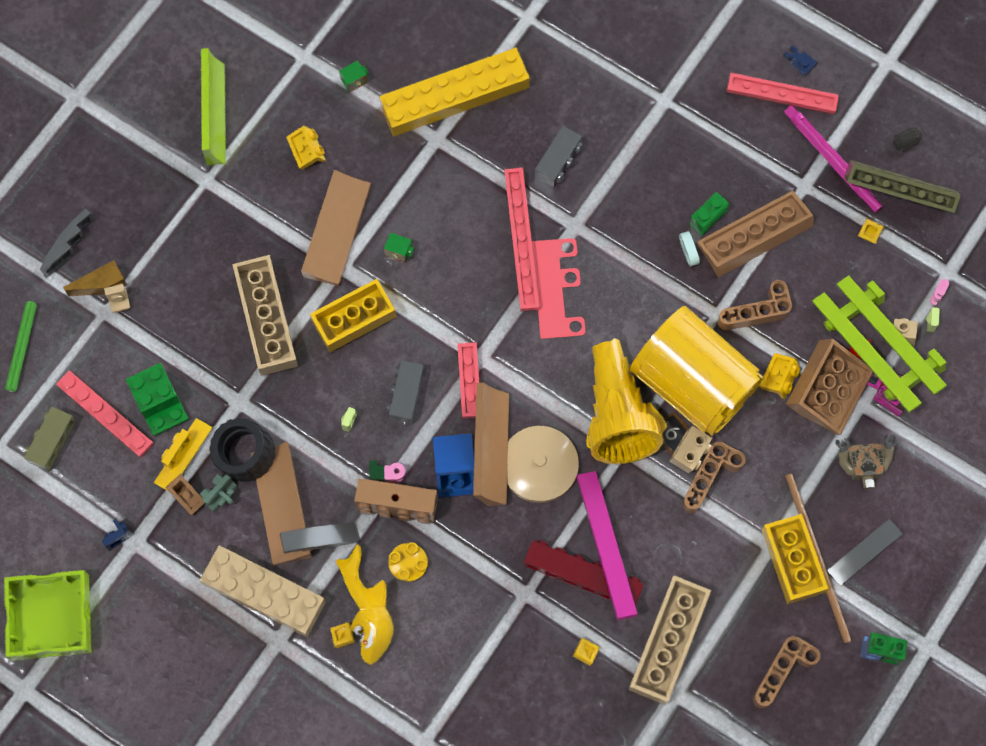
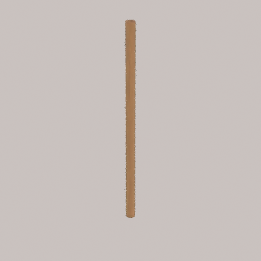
(830, 592)

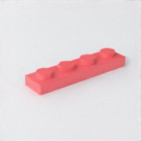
(468, 378)

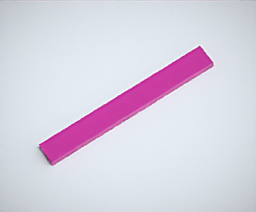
(606, 546)

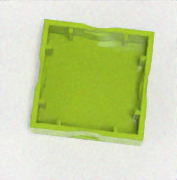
(47, 615)

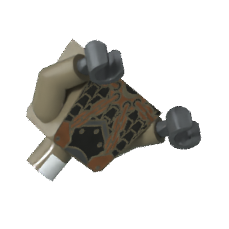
(866, 461)

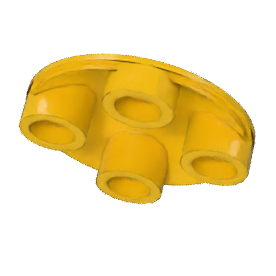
(408, 562)

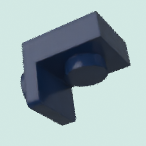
(117, 537)

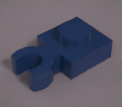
(801, 62)

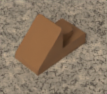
(185, 494)

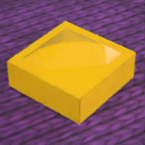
(342, 635)
(586, 651)

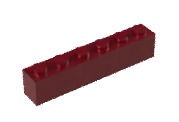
(573, 570)

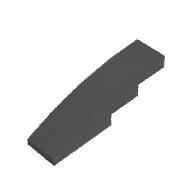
(62, 248)
(318, 537)
(865, 552)

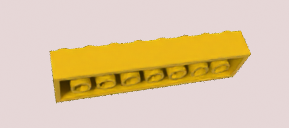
(454, 91)

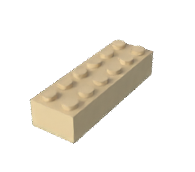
(265, 315)
(263, 591)
(669, 640)

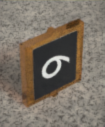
(674, 433)

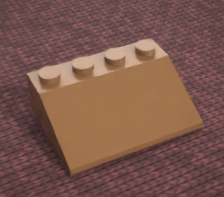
(830, 386)

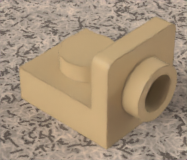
(117, 298)

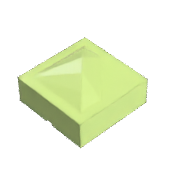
(932, 319)
(348, 419)

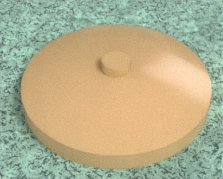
(541, 464)

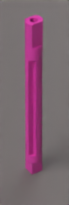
(830, 155)

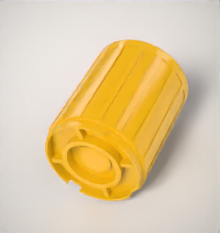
(696, 371)

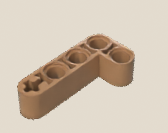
(752, 310)
(708, 478)
(780, 673)

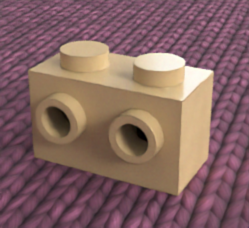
(690, 450)

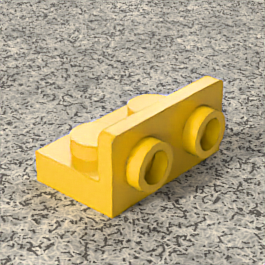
(305, 147)
(780, 375)

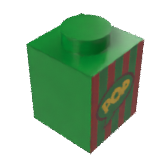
(353, 76)
(398, 247)

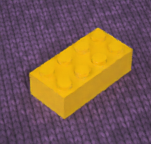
(353, 315)
(794, 559)

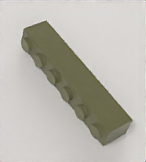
(902, 186)

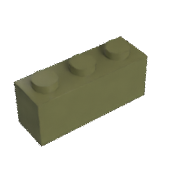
(49, 438)

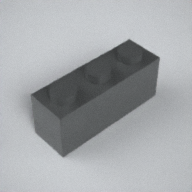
(558, 156)
(405, 392)

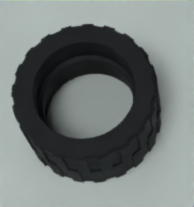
(227, 435)

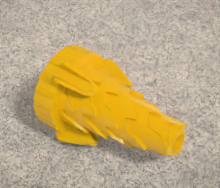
(622, 424)

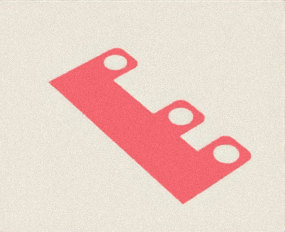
(550, 282)

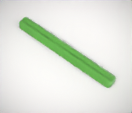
(20, 347)

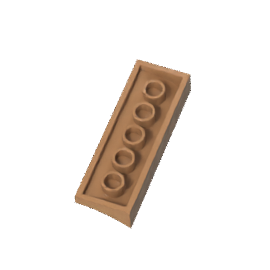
(335, 229)
(756, 233)
(491, 445)
(281, 504)

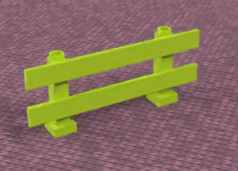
(863, 303)

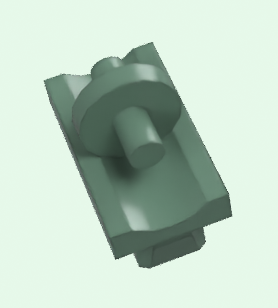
(220, 493)

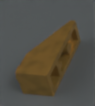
(96, 281)

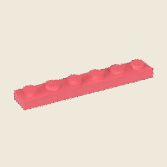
(782, 93)
(105, 414)

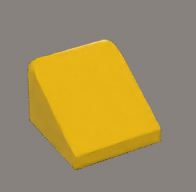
(871, 230)

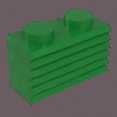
(708, 214)

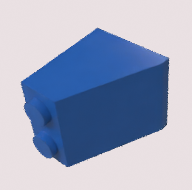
(454, 465)

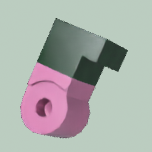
(390, 474)

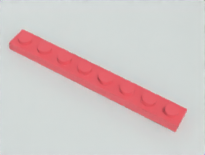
(521, 239)

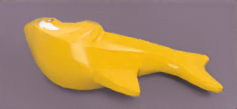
(373, 614)

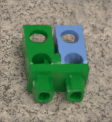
(884, 647)

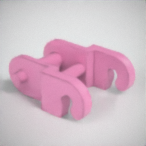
(939, 291)

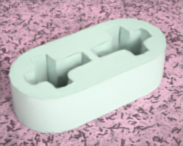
(689, 248)

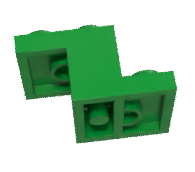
(157, 399)

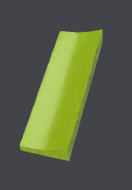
(213, 108)

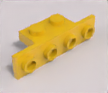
(181, 452)

